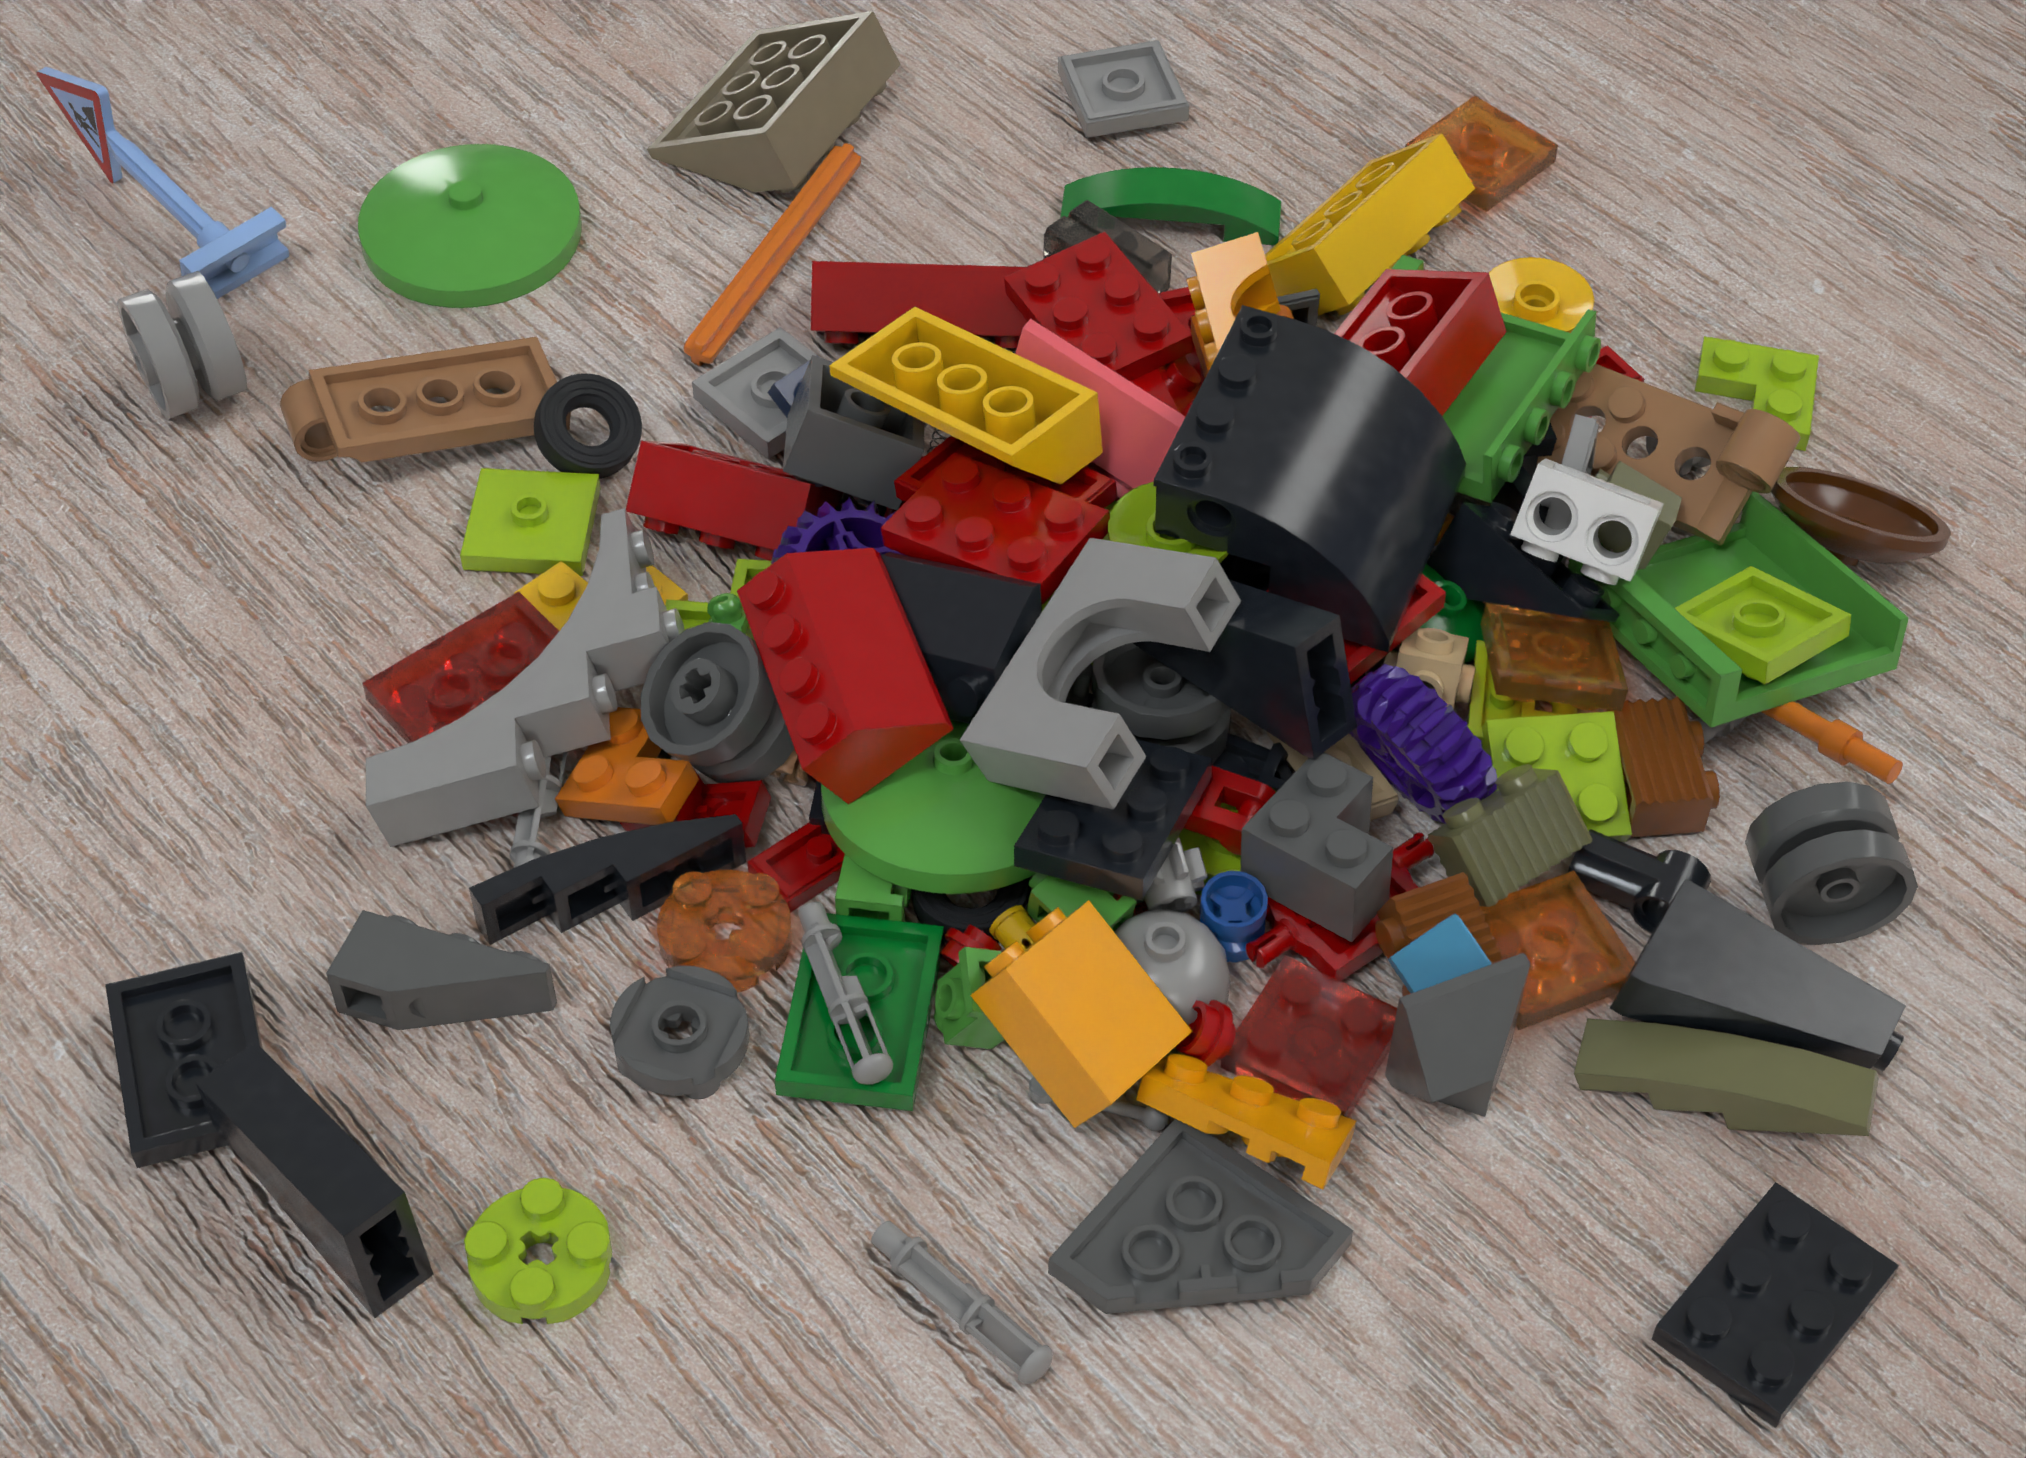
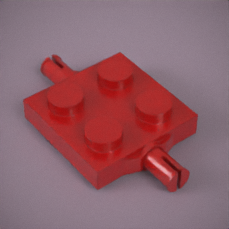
(1324, 948)

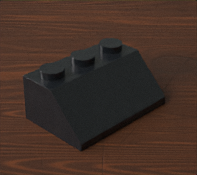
(964, 625)

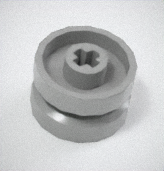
(182, 344)

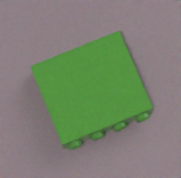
(1515, 395)
(1697, 667)

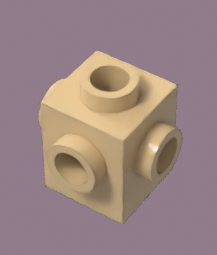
(1438, 662)

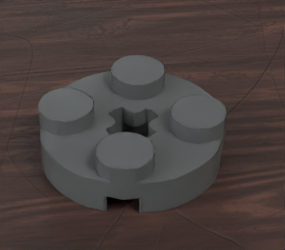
(684, 1065)

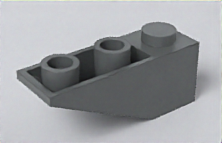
(426, 978)

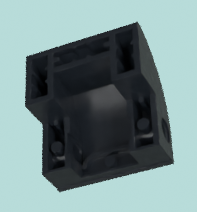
(1313, 467)

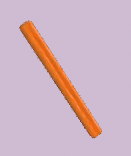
(771, 255)

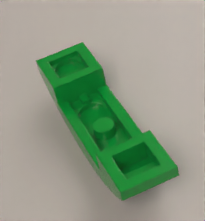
(1180, 197)

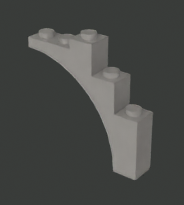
(560, 702)

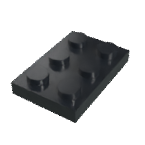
(1123, 845)
(169, 1036)
(1775, 1304)

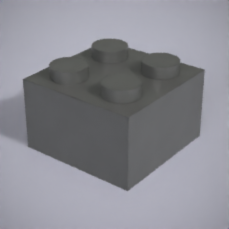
(849, 438)

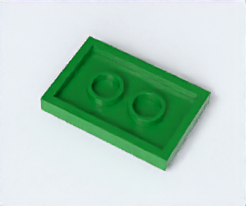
(899, 977)

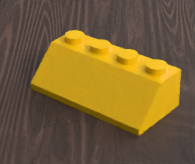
(1370, 224)
(978, 394)

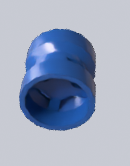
(1234, 911)

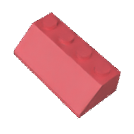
(1132, 422)

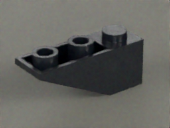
(1494, 569)

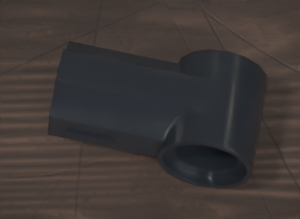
(1636, 877)

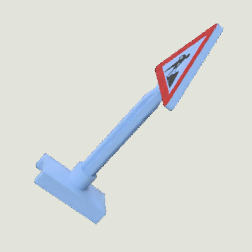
(224, 255)

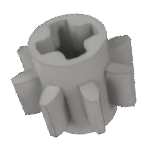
(1177, 881)

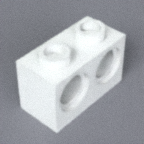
(1591, 504)

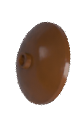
(1858, 517)

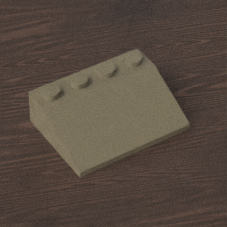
(780, 103)

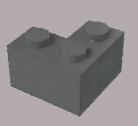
(1316, 850)

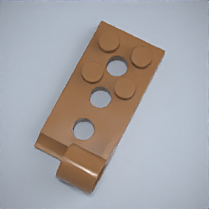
(334, 418)
(1743, 447)

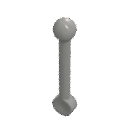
(1151, 1117)

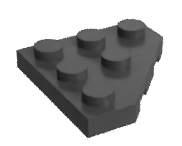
(1197, 1230)

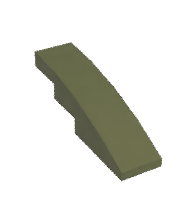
(1744, 1078)

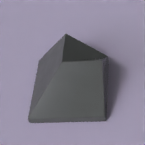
(1458, 1035)

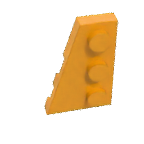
(1269, 1123)

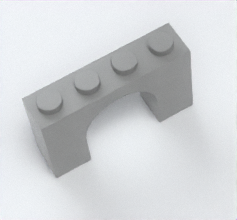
(1106, 600)

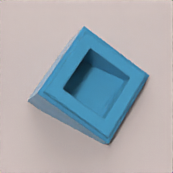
(1438, 955)

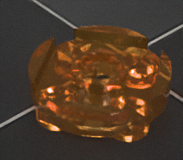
(726, 897)

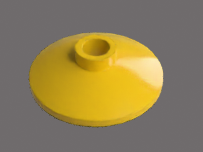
(1542, 292)

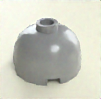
(1178, 957)

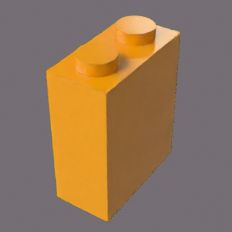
(1079, 1011)

